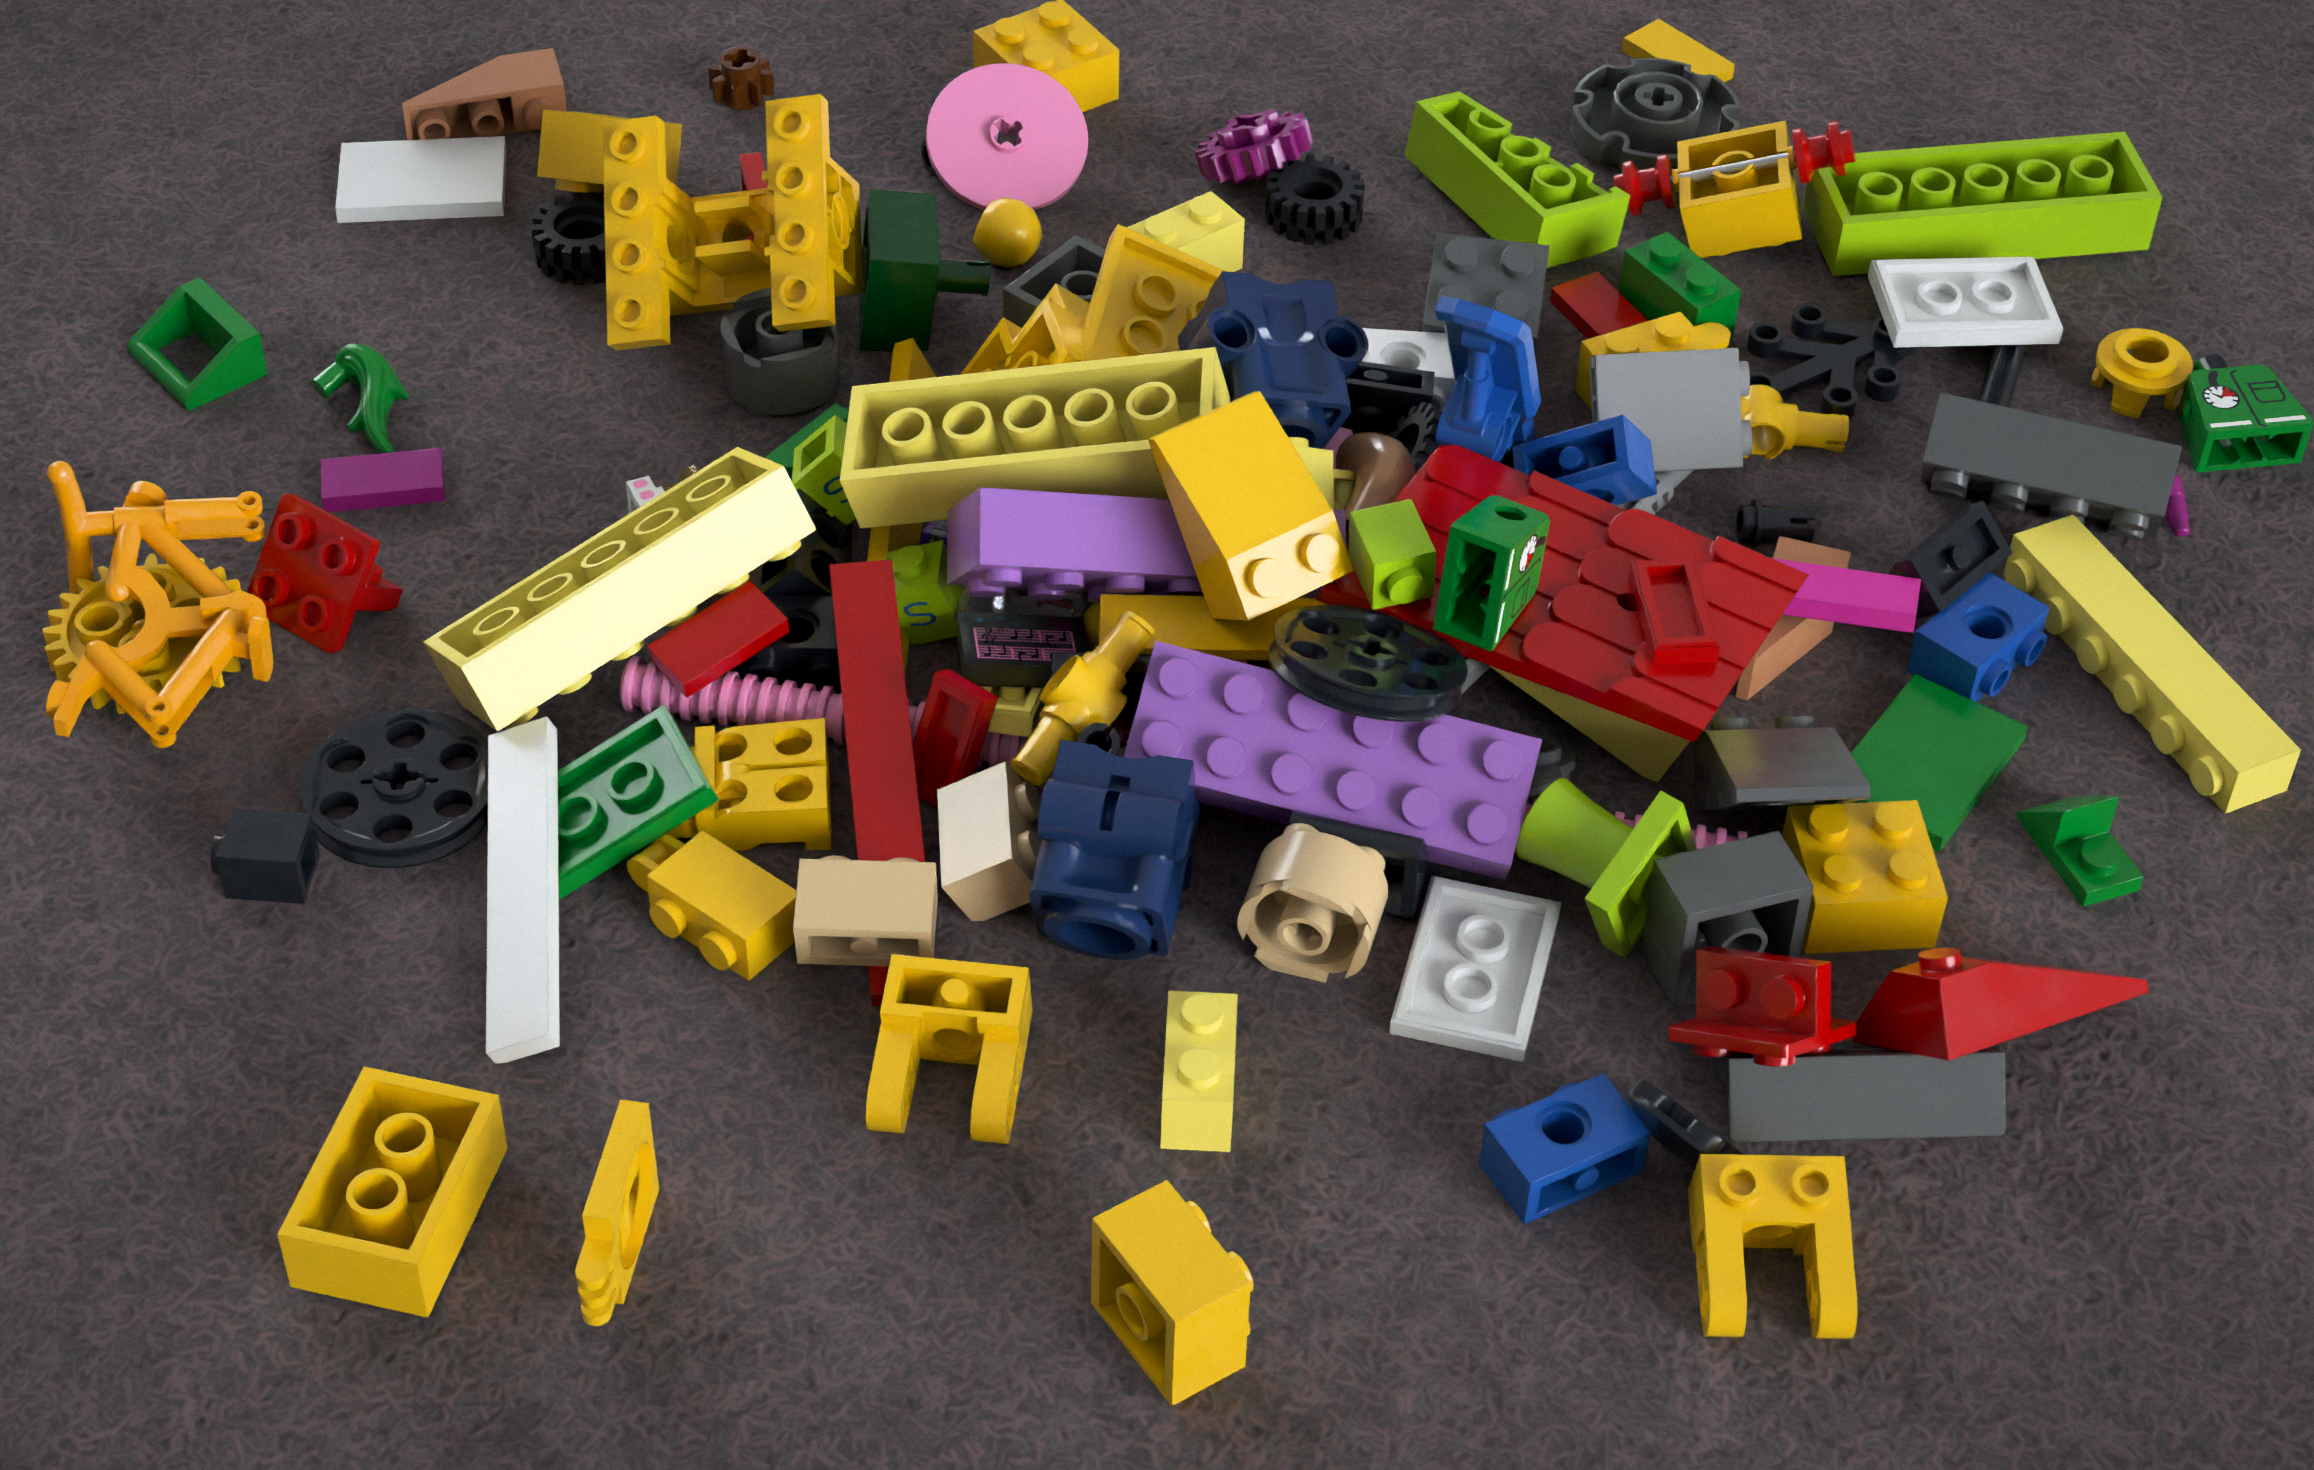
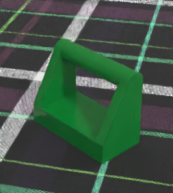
(200, 311)

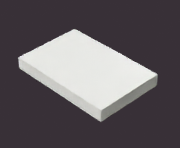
(421, 179)
(1964, 302)
(1476, 968)

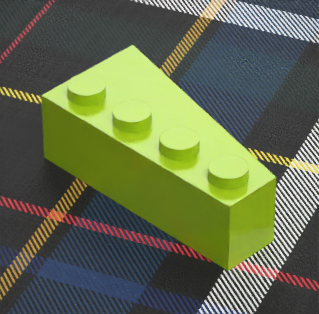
(1511, 181)

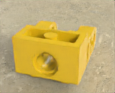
(954, 1016)
(1772, 1205)

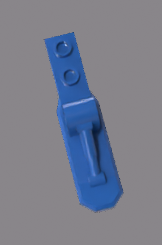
(1493, 378)

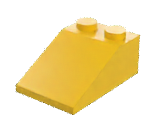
(1248, 510)

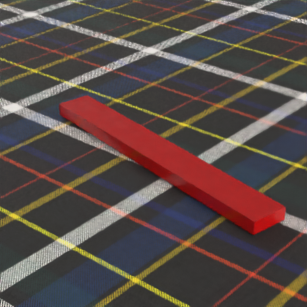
(876, 720)

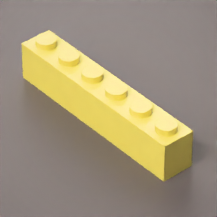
(2152, 665)

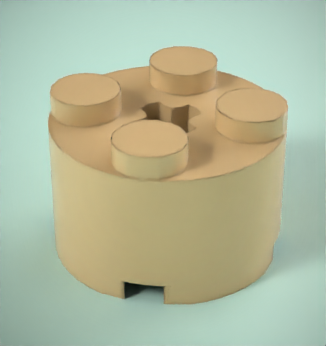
(1314, 904)

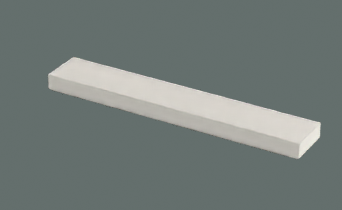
(522, 892)

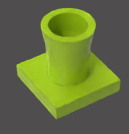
(1601, 852)

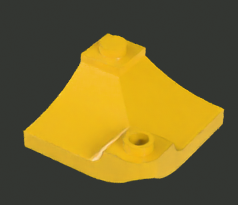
(1047, 338)

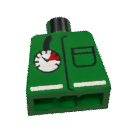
(2240, 417)
(1494, 547)

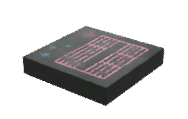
(1015, 647)

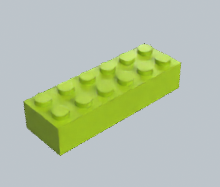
(1984, 202)

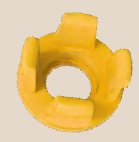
(2156, 368)

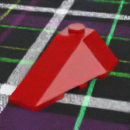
(1968, 1004)

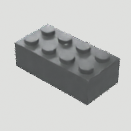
(2049, 466)

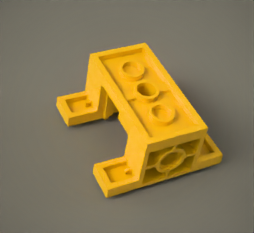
(690, 253)

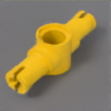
(1781, 426)
(1083, 694)

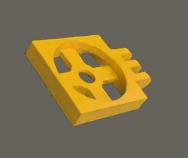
(617, 1213)

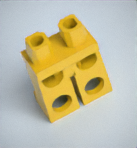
(767, 783)

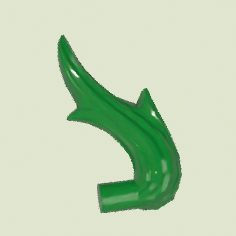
(378, 386)

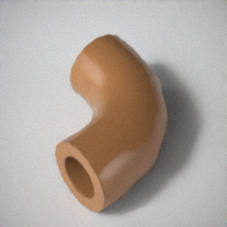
(1380, 469)

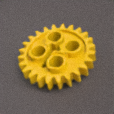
(95, 617)

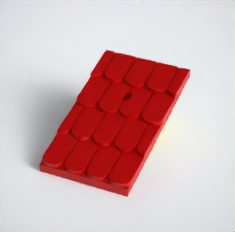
(1581, 633)

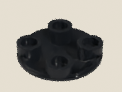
(1674, 1125)

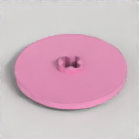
(1009, 100)

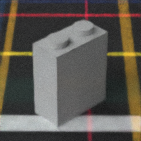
(1680, 401)

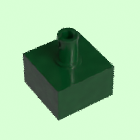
(906, 270)

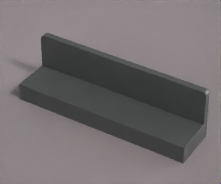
(1865, 1095)

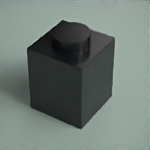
(266, 856)

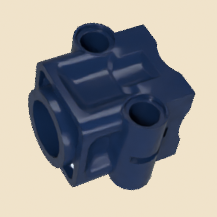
(1285, 346)
(1114, 851)

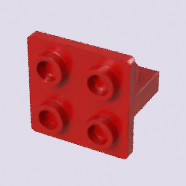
(319, 574)
(1761, 1007)

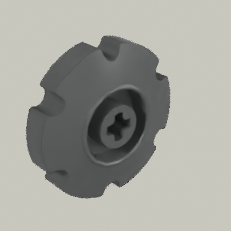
(1648, 109)

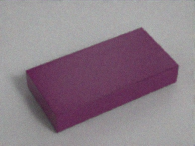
(382, 480)

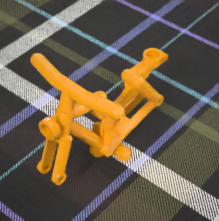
(227, 619)

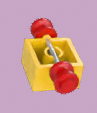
(1739, 184)

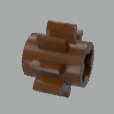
(741, 79)

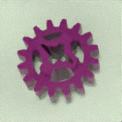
(1253, 146)

